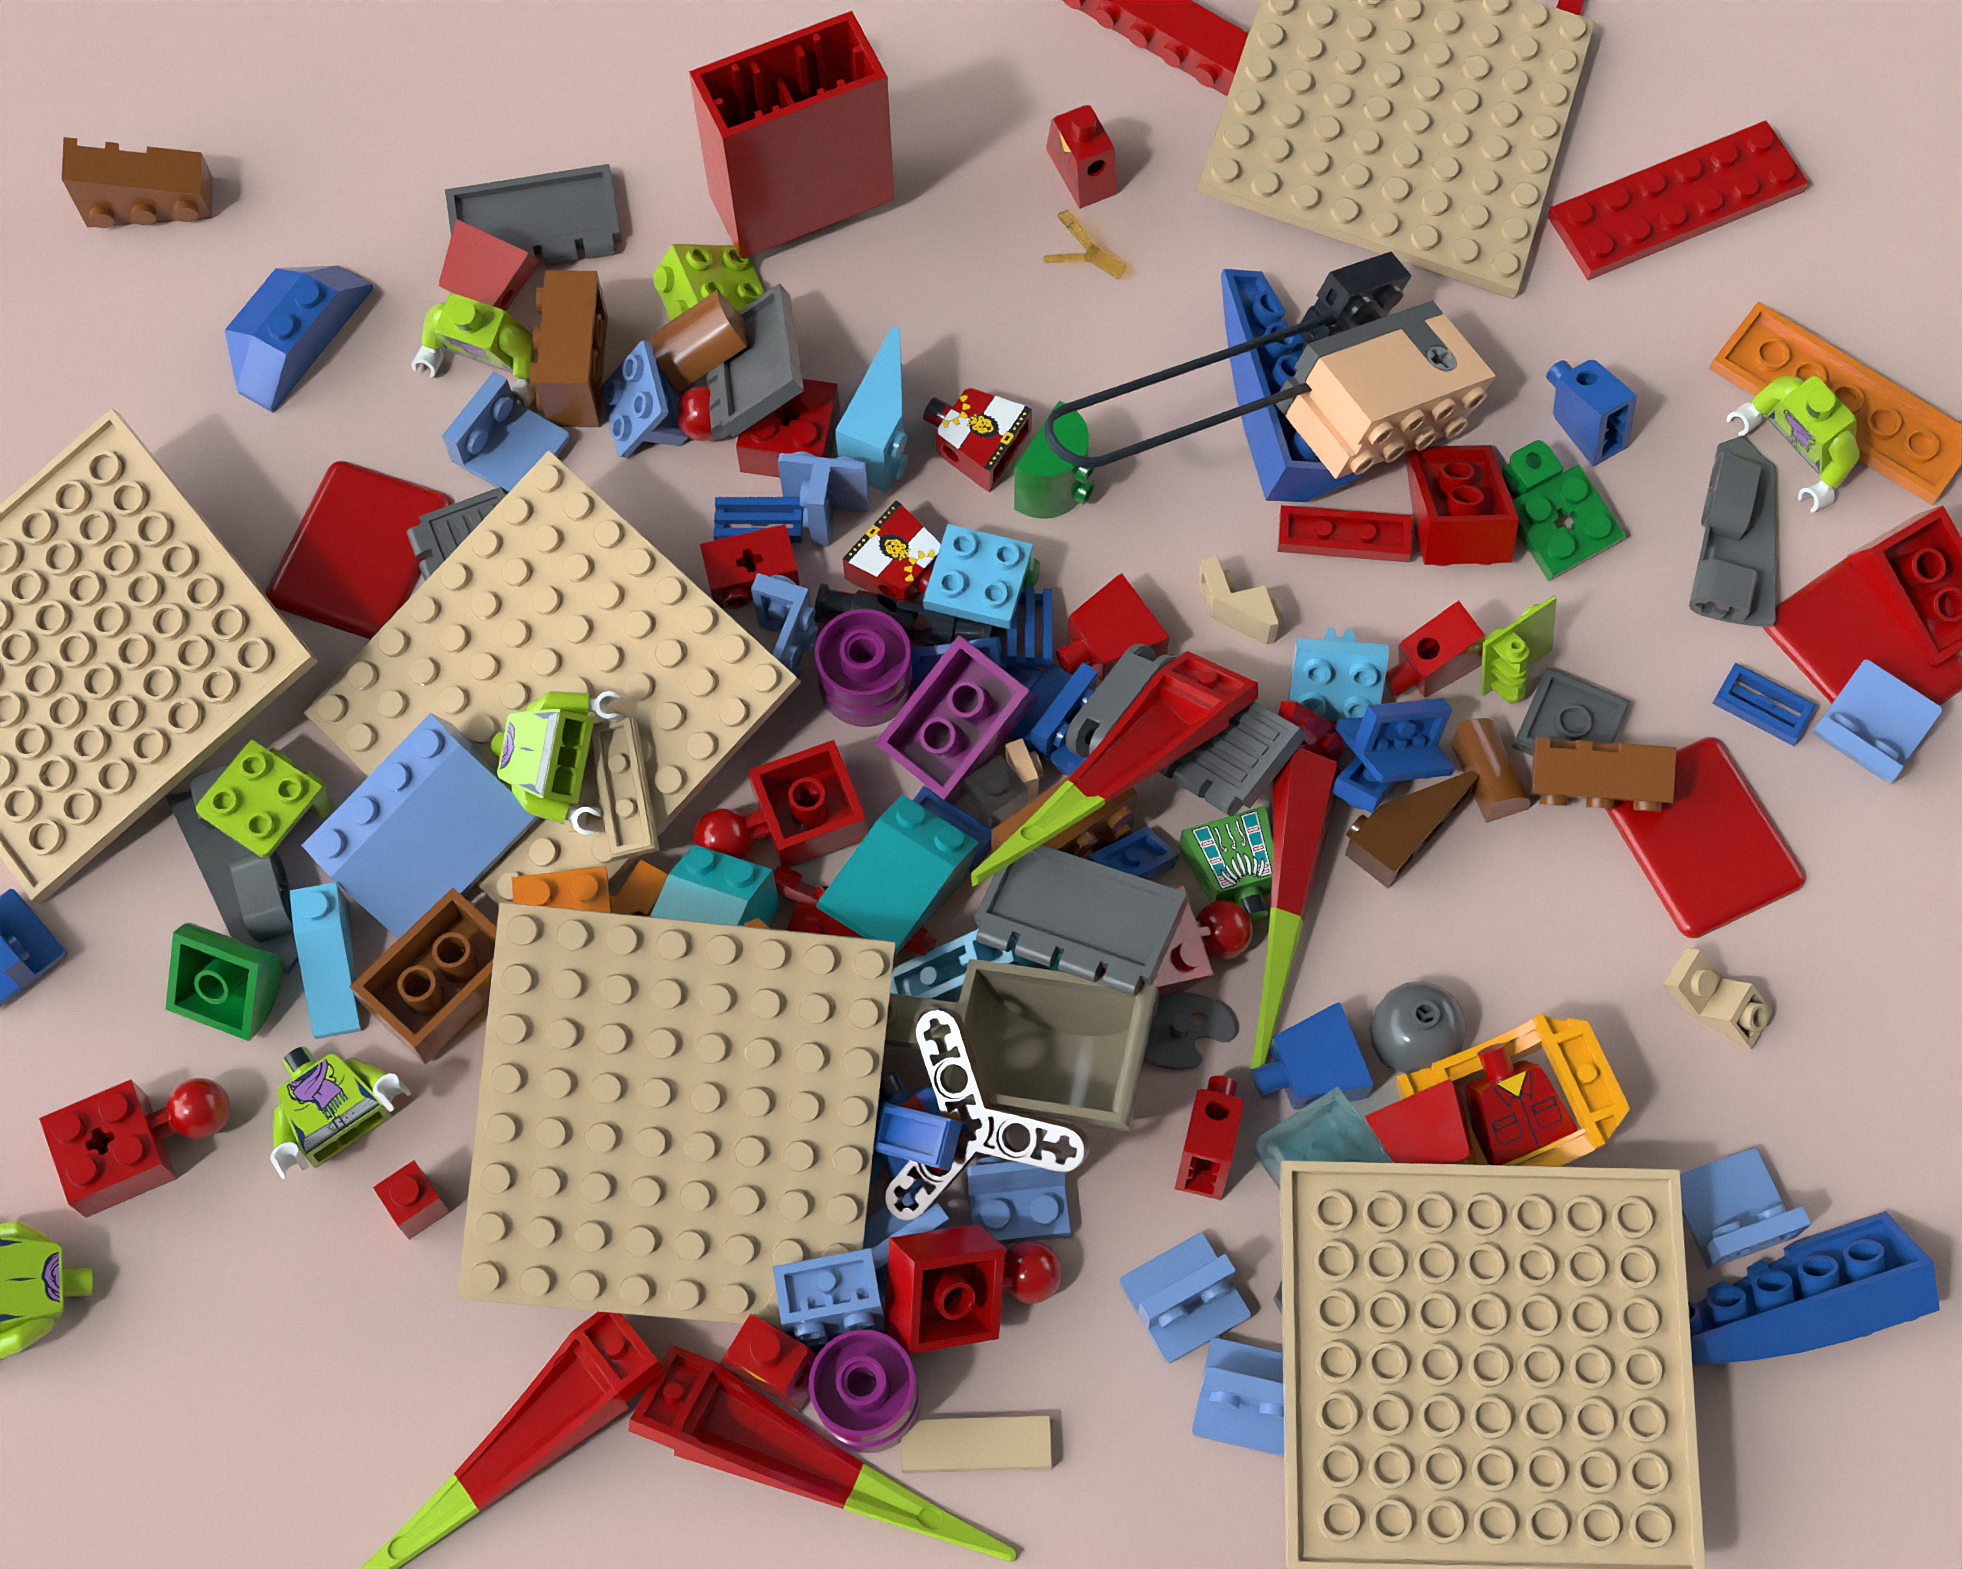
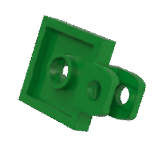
(1541, 494)

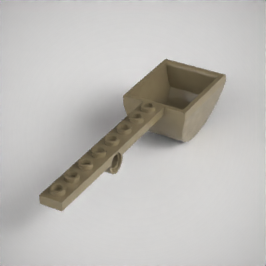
(1042, 1041)

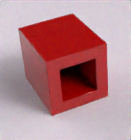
(411, 1199)

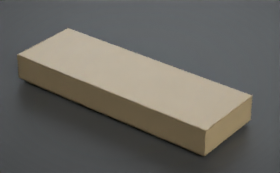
(623, 788)
(977, 1445)

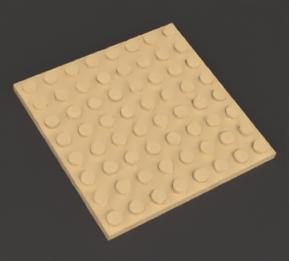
(1403, 126)
(565, 602)
(120, 651)
(670, 1111)
(1487, 1368)

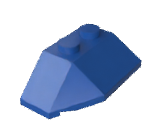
(289, 328)

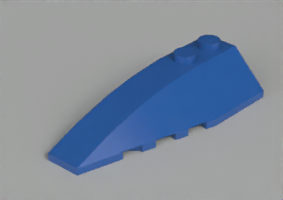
(1281, 456)
(1817, 1295)

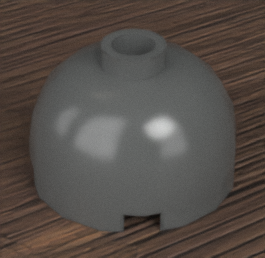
(1417, 1026)

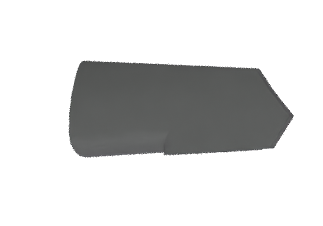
(1738, 545)
(246, 888)

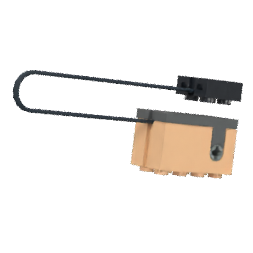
(1361, 385)

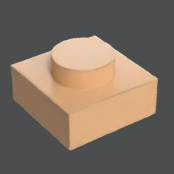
(1025, 765)

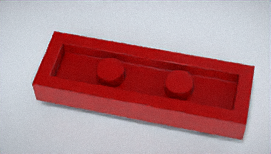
(1344, 533)

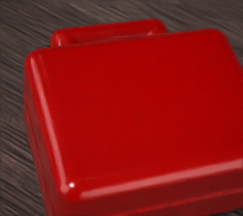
(352, 550)
(1840, 624)
(1713, 847)

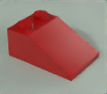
(1461, 506)
(1919, 580)

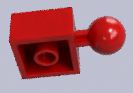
(799, 425)
(795, 831)
(1219, 931)
(134, 1138)
(951, 1283)

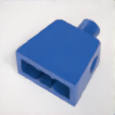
(1592, 408)
(1315, 1060)

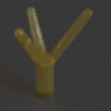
(1094, 254)

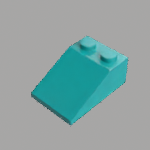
(899, 874)
(717, 890)

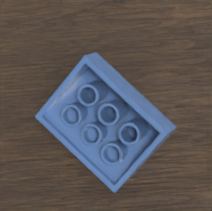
(419, 826)

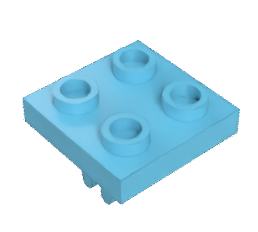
(978, 576)
(1338, 675)

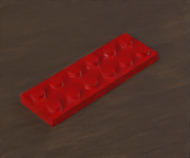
(1677, 200)

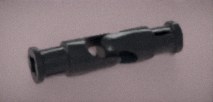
(943, 627)

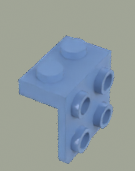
(788, 611)

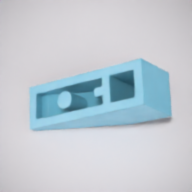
(326, 958)
(943, 970)

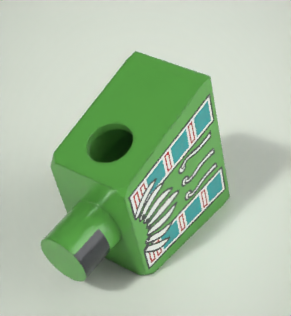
(1232, 859)

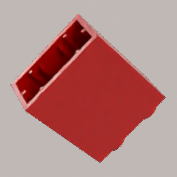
(795, 133)

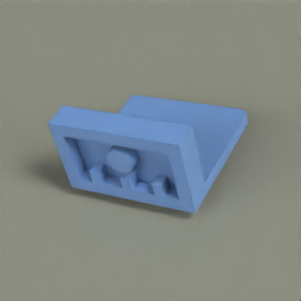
(500, 437)
(1877, 721)
(1018, 1200)
(1736, 1209)
(829, 1297)

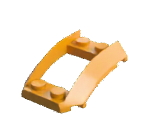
(1578, 1066)

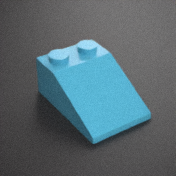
(875, 418)

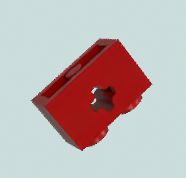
(730, 558)

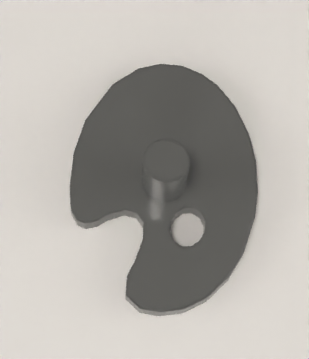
(1174, 1035)

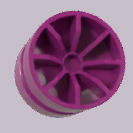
(864, 667)
(865, 1391)

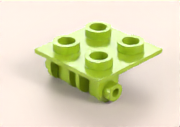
(1513, 648)

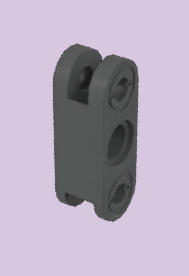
(1113, 698)

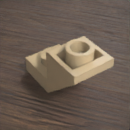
(1244, 610)
(1720, 1003)

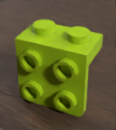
(697, 270)
(262, 798)

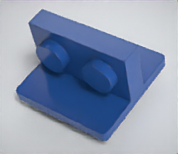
(1049, 718)
(1400, 739)
(25, 946)

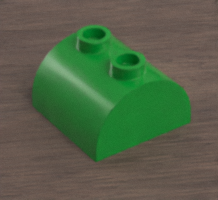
(1048, 484)
(221, 981)

